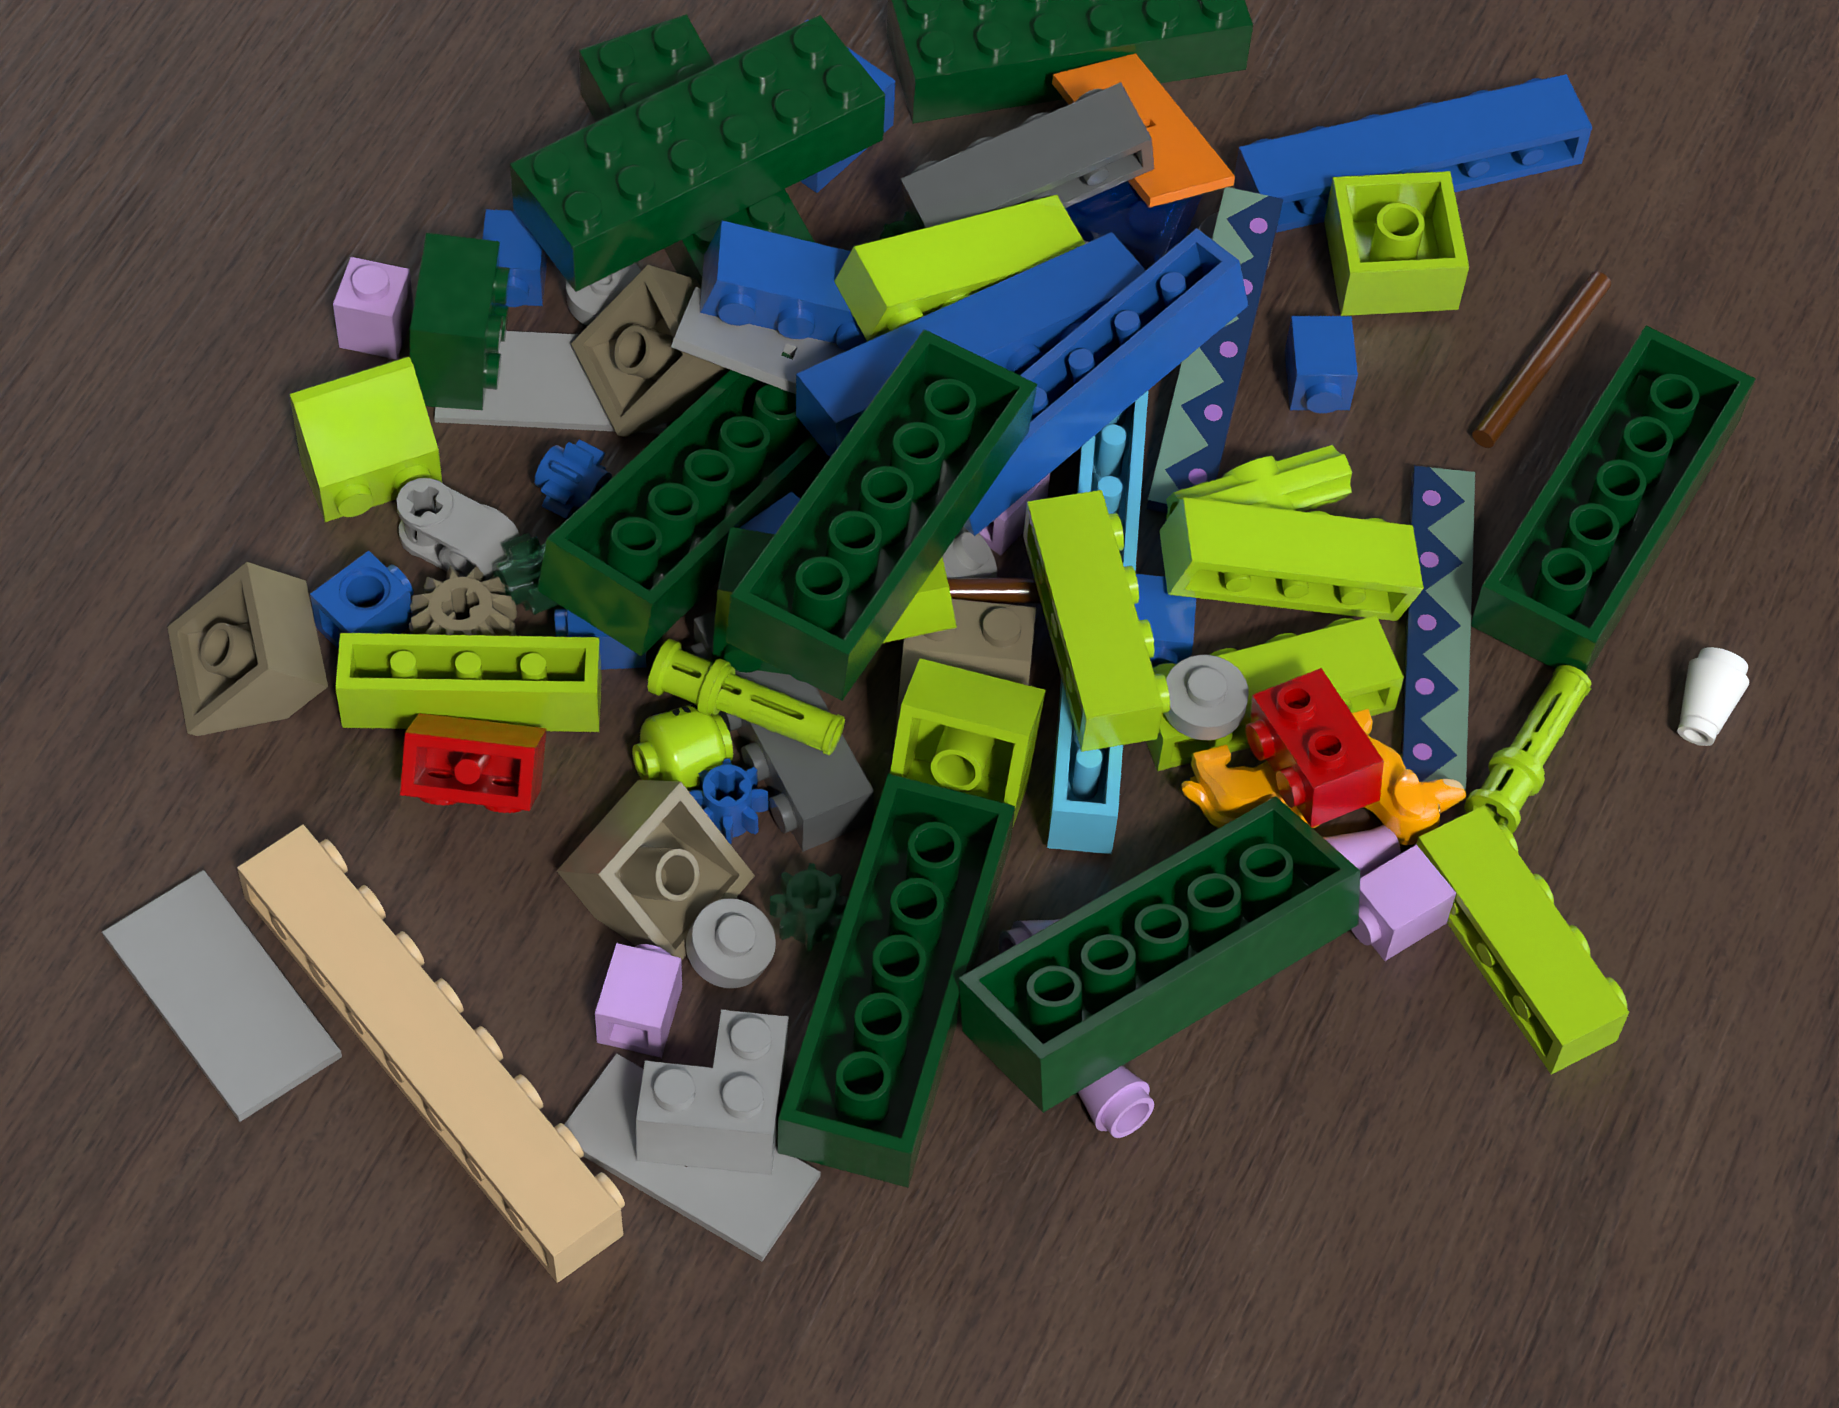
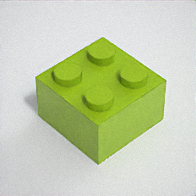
(1396, 243)
(968, 732)

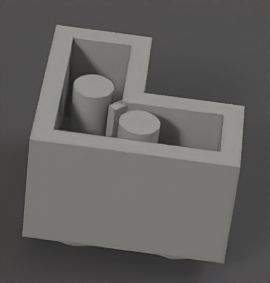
(719, 1113)

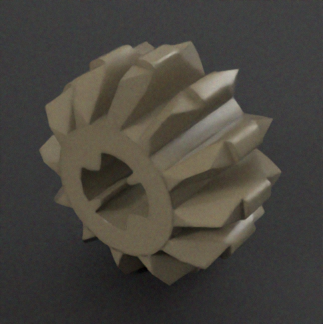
(463, 607)

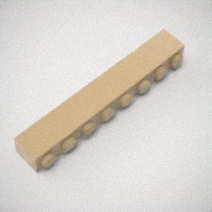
(433, 1053)

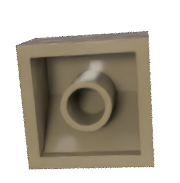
(632, 358)
(987, 641)
(247, 652)
(654, 866)

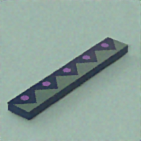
(1213, 372)
(1439, 626)

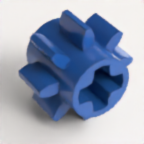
(570, 477)
(731, 799)

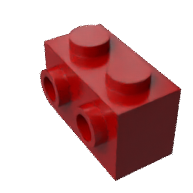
(1315, 748)
(473, 763)

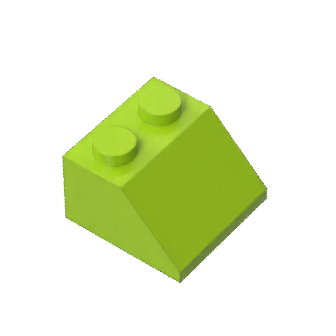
(364, 438)

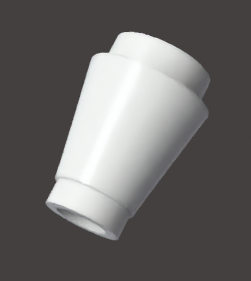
(1711, 693)

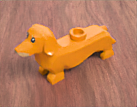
(1404, 806)

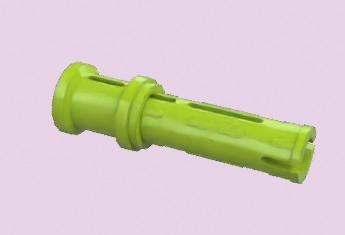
(718, 689)
(1518, 769)

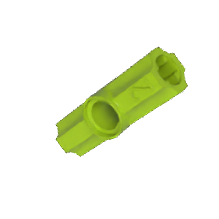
(1286, 484)

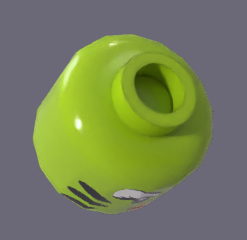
(681, 745)

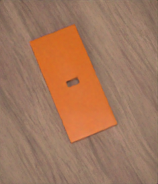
(1181, 155)

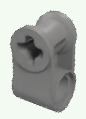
(454, 531)

